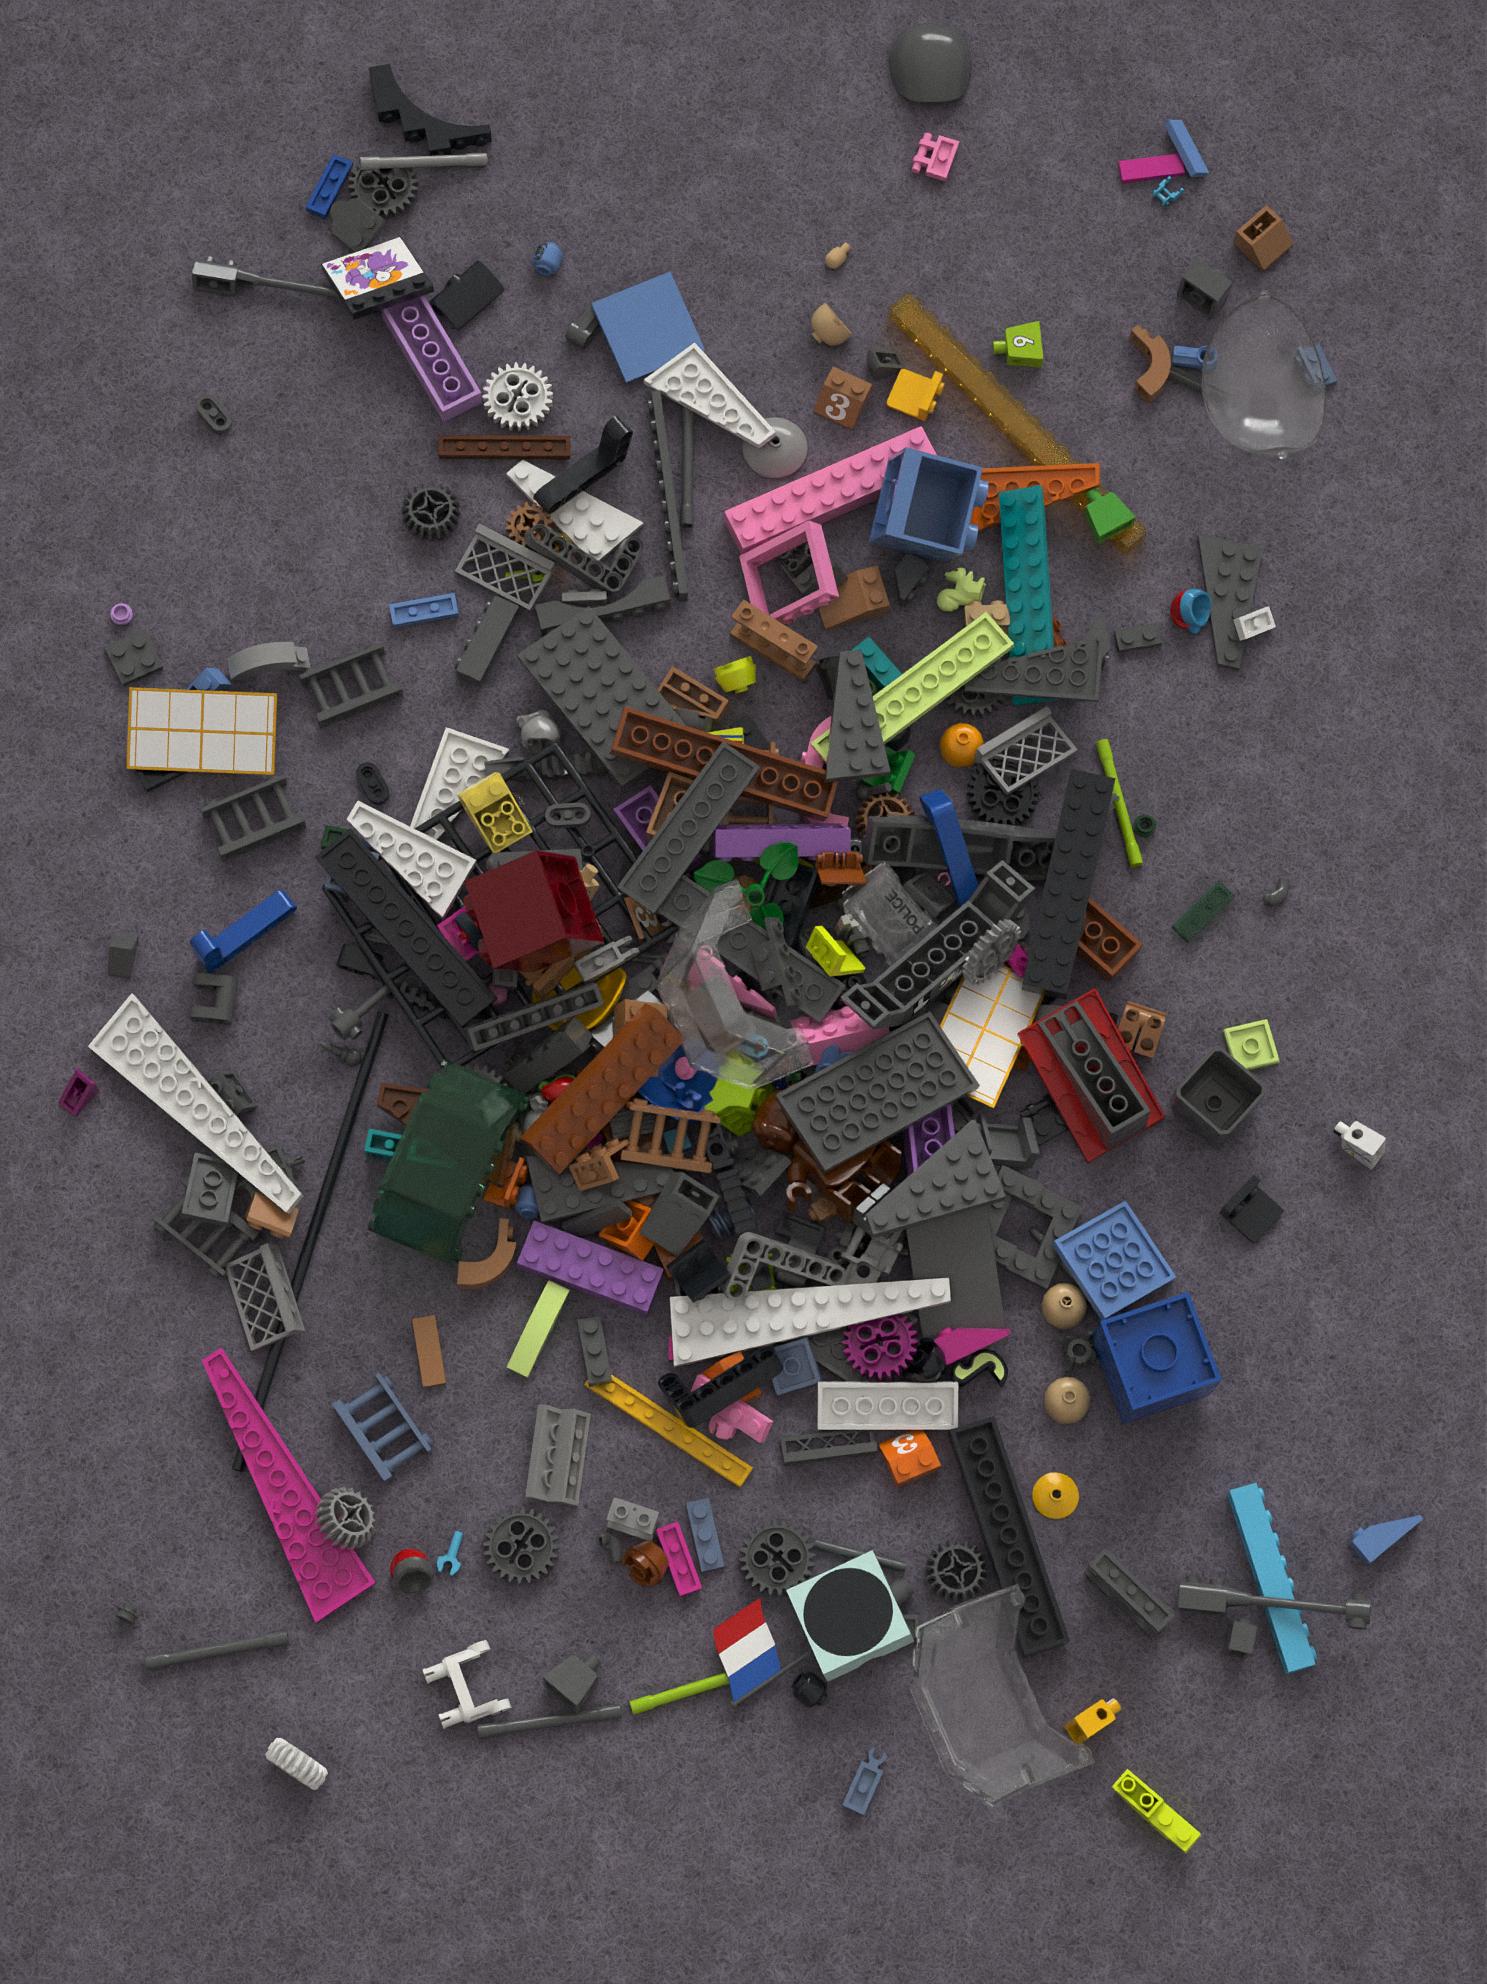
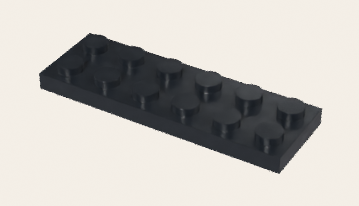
(794, 900)

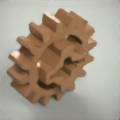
(525, 514)

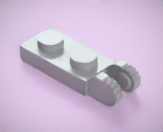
(604, 959)

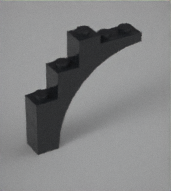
(415, 123)

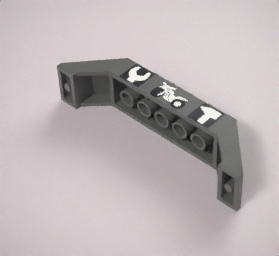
(941, 954)

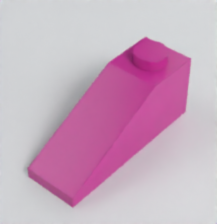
(964, 1341)

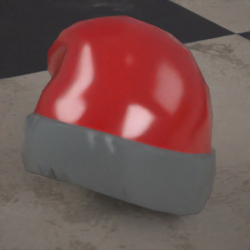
(411, 1571)

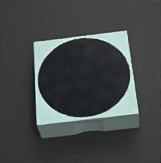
(850, 1615)

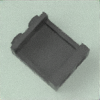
(1010, 1144)

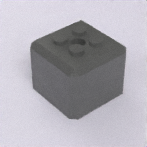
(1219, 1078)

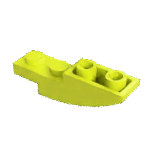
(1156, 1811)

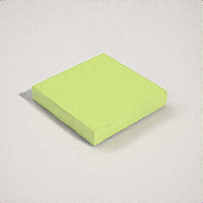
(1252, 1044)

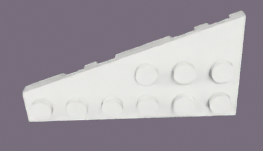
(585, 519)
(454, 769)
(422, 862)

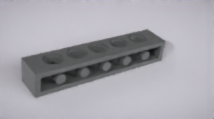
(533, 1016)

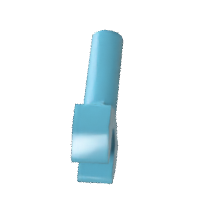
(451, 1555)

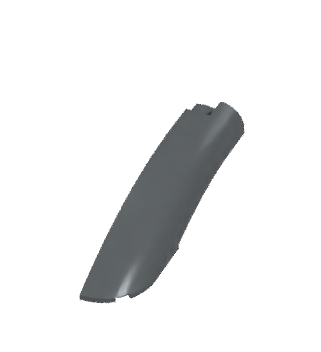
(914, 843)

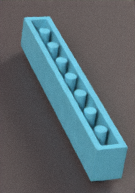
(1270, 1577)

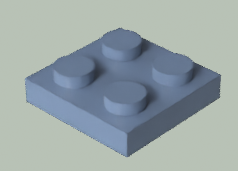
(799, 1366)

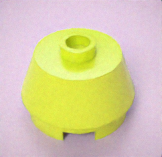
(736, 675)

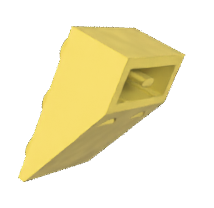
(494, 812)

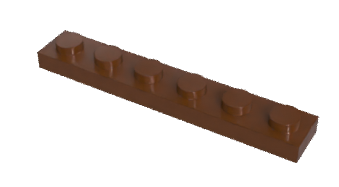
(504, 447)

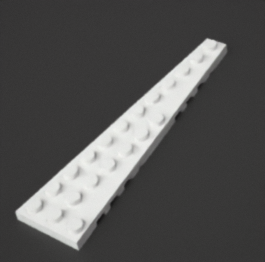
(157, 1067)
(772, 1316)

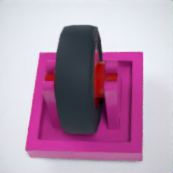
(462, 933)

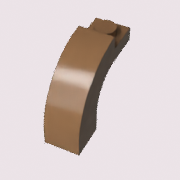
(1158, 355)
(486, 1272)

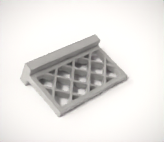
(514, 550)
(1018, 734)
(279, 1286)

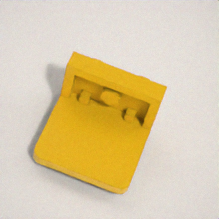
(915, 394)

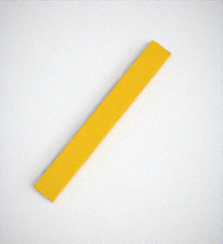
(674, 1430)

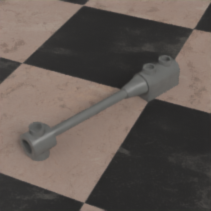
(227, 277)
(348, 1023)
(1216, 1597)

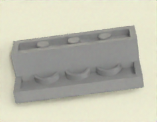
(558, 1455)

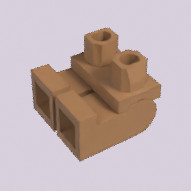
(1148, 1021)

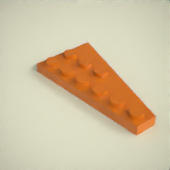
(1058, 484)

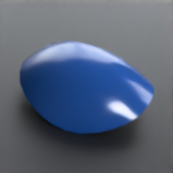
(676, 1093)

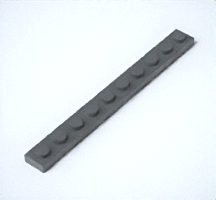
(668, 505)

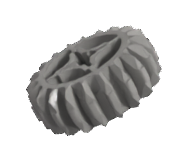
(358, 1526)

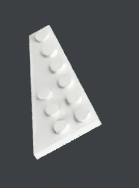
(704, 389)

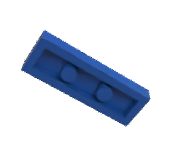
(329, 186)

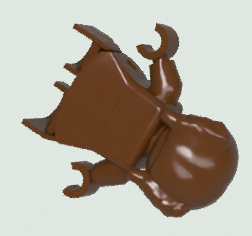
(878, 1163)

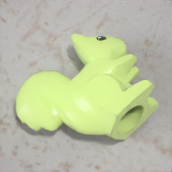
(964, 592)

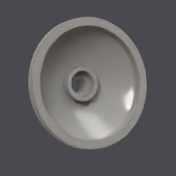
(778, 459)

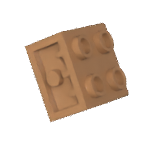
(596, 1166)

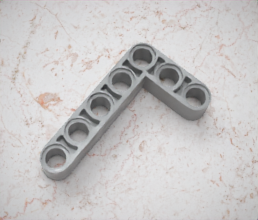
(778, 1259)

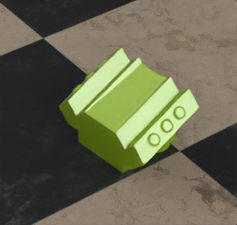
(737, 1105)

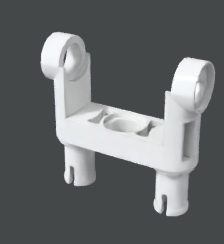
(451, 1668)

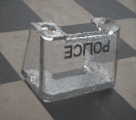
(887, 913)

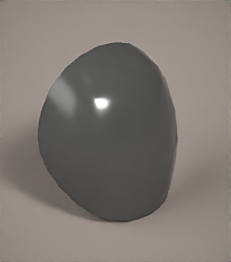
(930, 63)

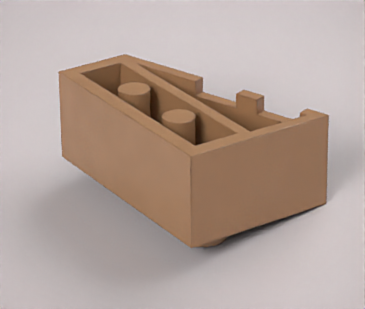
(688, 694)

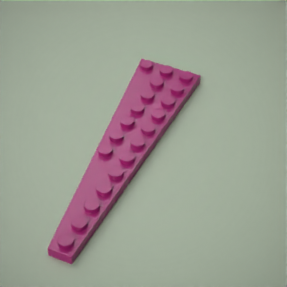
(323, 1571)

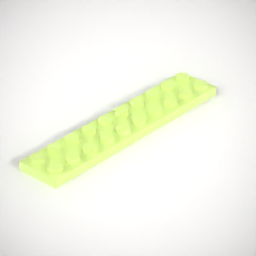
(934, 678)

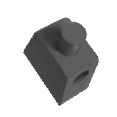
(573, 1681)

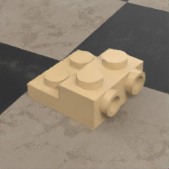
(997, 611)

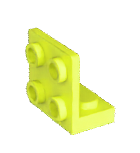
(832, 954)

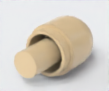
(837, 256)

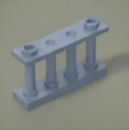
(359, 1429)

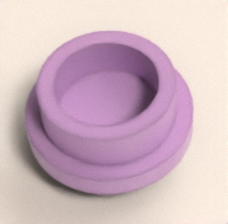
(121, 614)

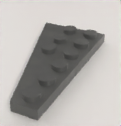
(1230, 581)

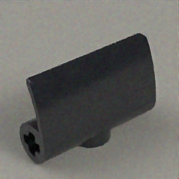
(467, 294)

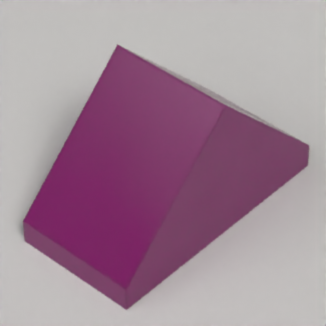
(78, 1093)

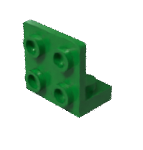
(899, 766)

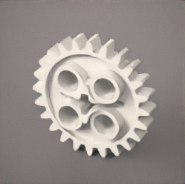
(499, 389)

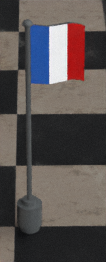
(750, 1650)

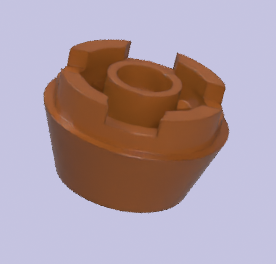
(646, 1563)

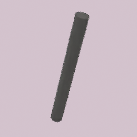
(853, 1553)

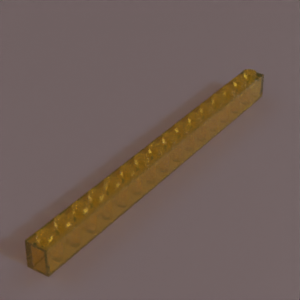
(993, 399)

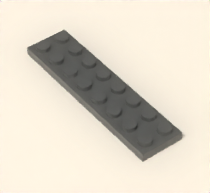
(688, 827)

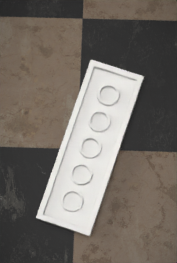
(887, 1406)

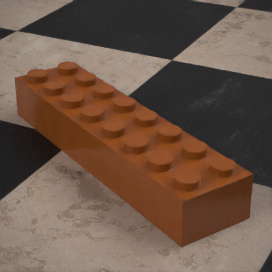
(602, 1088)

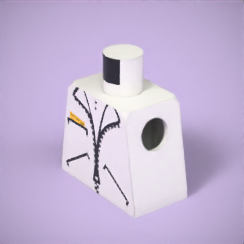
(1361, 1143)

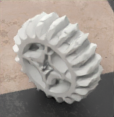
(296, 1763)

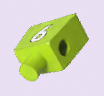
(1021, 345)

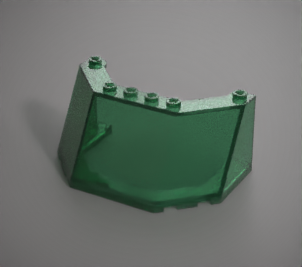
(445, 1161)

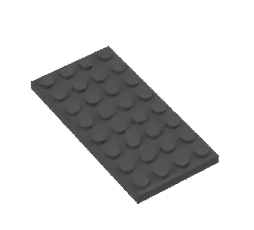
(592, 683)
(876, 1092)

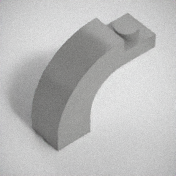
(267, 657)

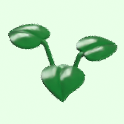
(778, 859)

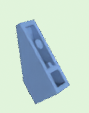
(1377, 1538)

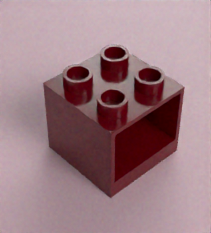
(532, 912)

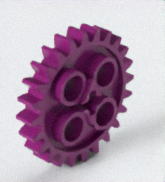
(885, 1362)

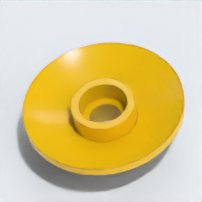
(1050, 1506)

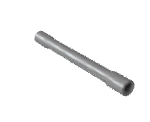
(377, 163)

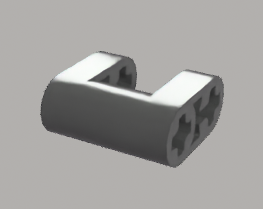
(224, 999)

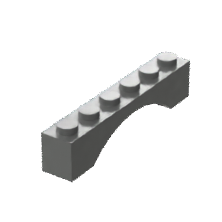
(646, 597)

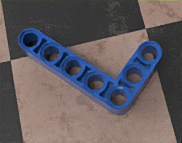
(942, 814)
(238, 936)

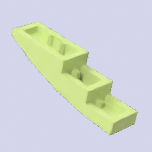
(538, 1328)

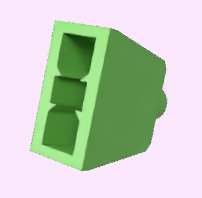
(1106, 515)

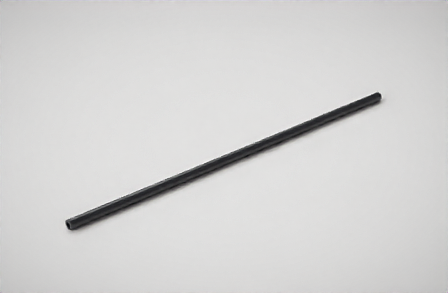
(320, 1209)

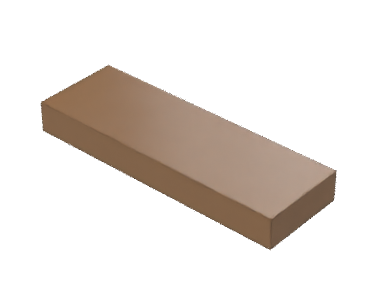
(429, 1351)

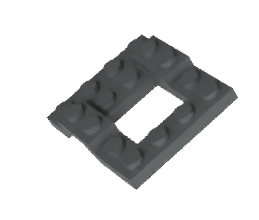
(1031, 1194)

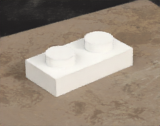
(1254, 623)

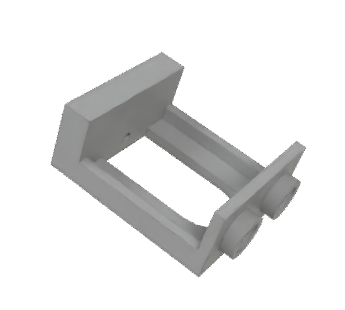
(636, 1523)

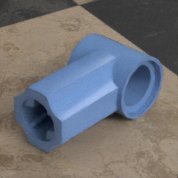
(1189, 357)

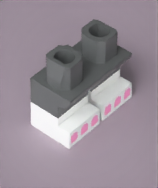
(855, 940)

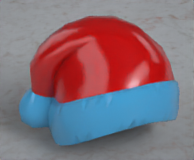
(1191, 609)

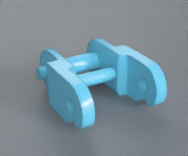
(1171, 197)

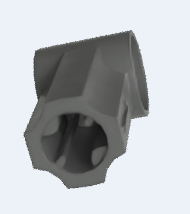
(583, 330)

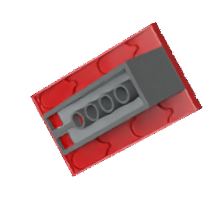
(1091, 1075)

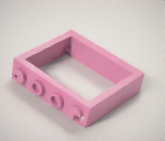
(827, 591)

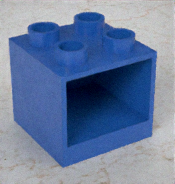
(1155, 1358)

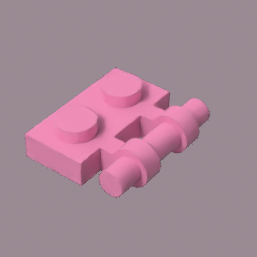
(941, 159)

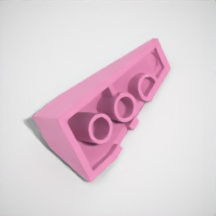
(751, 999)

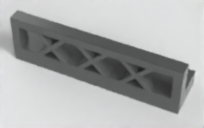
(825, 1453)

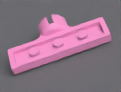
(735, 1416)

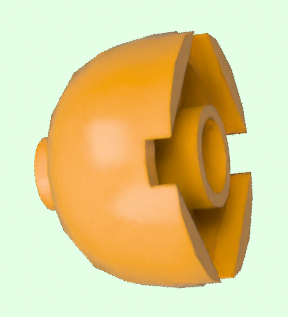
(960, 744)

